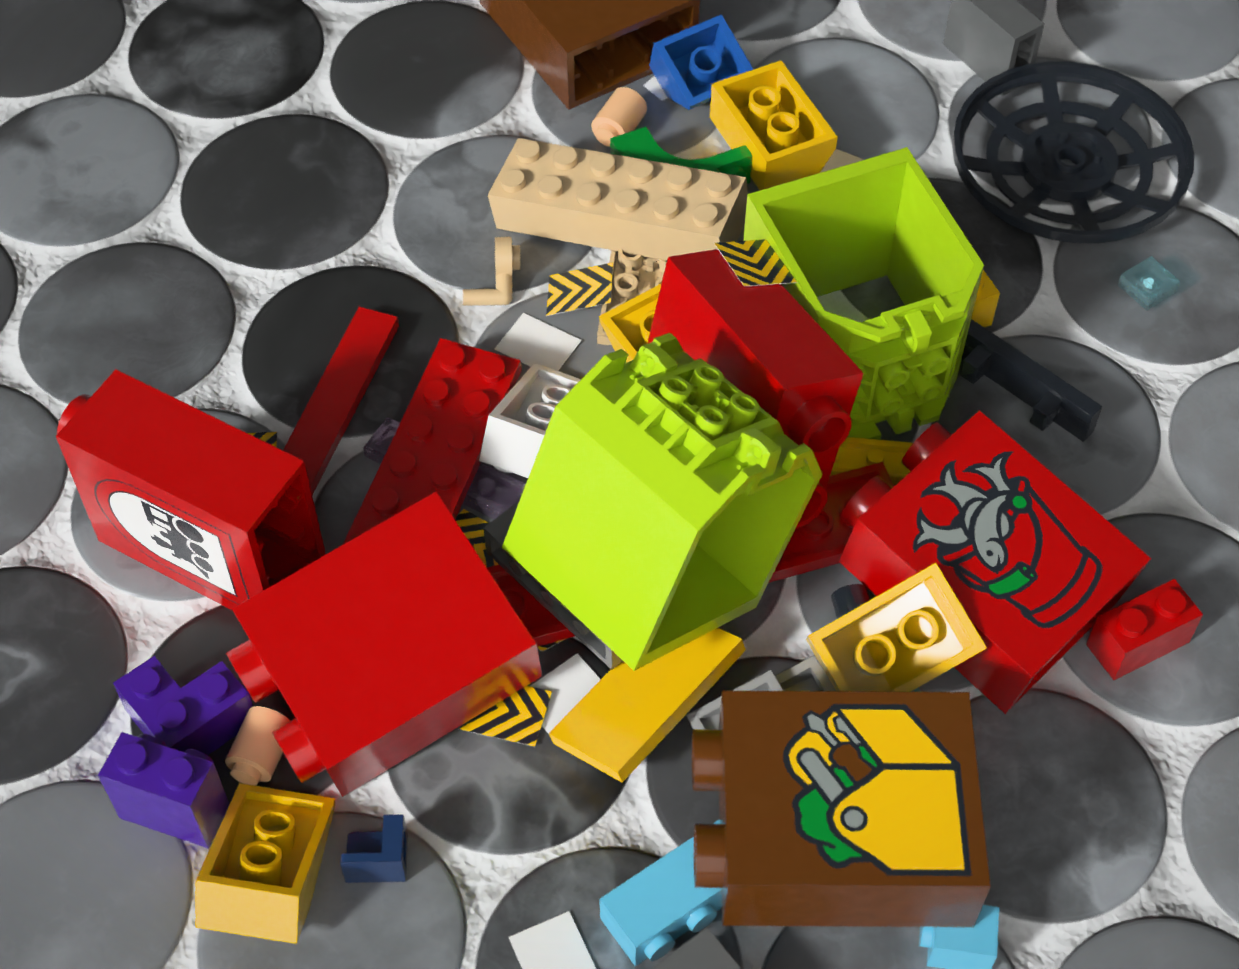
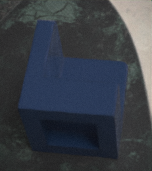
(377, 854)

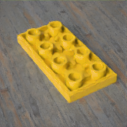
(636, 709)

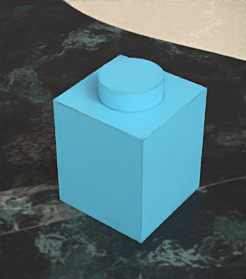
(963, 946)

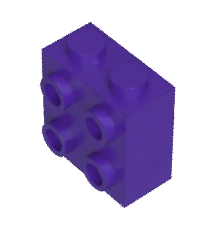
(165, 788)

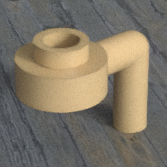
(506, 259)

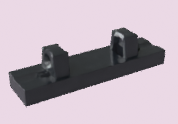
(1042, 390)

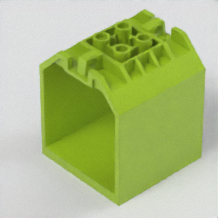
(869, 225)
(659, 501)

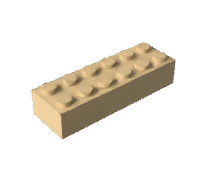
(616, 201)

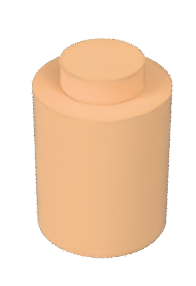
(619, 115)
(255, 749)

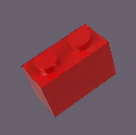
(1144, 629)

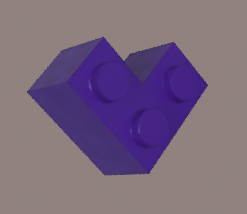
(190, 717)

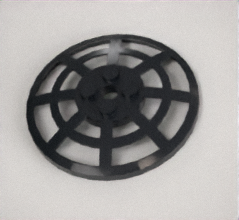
(1084, 146)

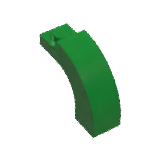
(642, 145)

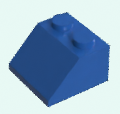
(695, 59)

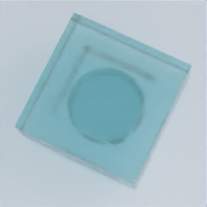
(1149, 283)

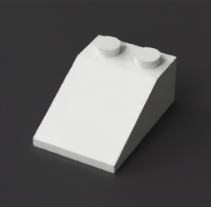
(521, 419)

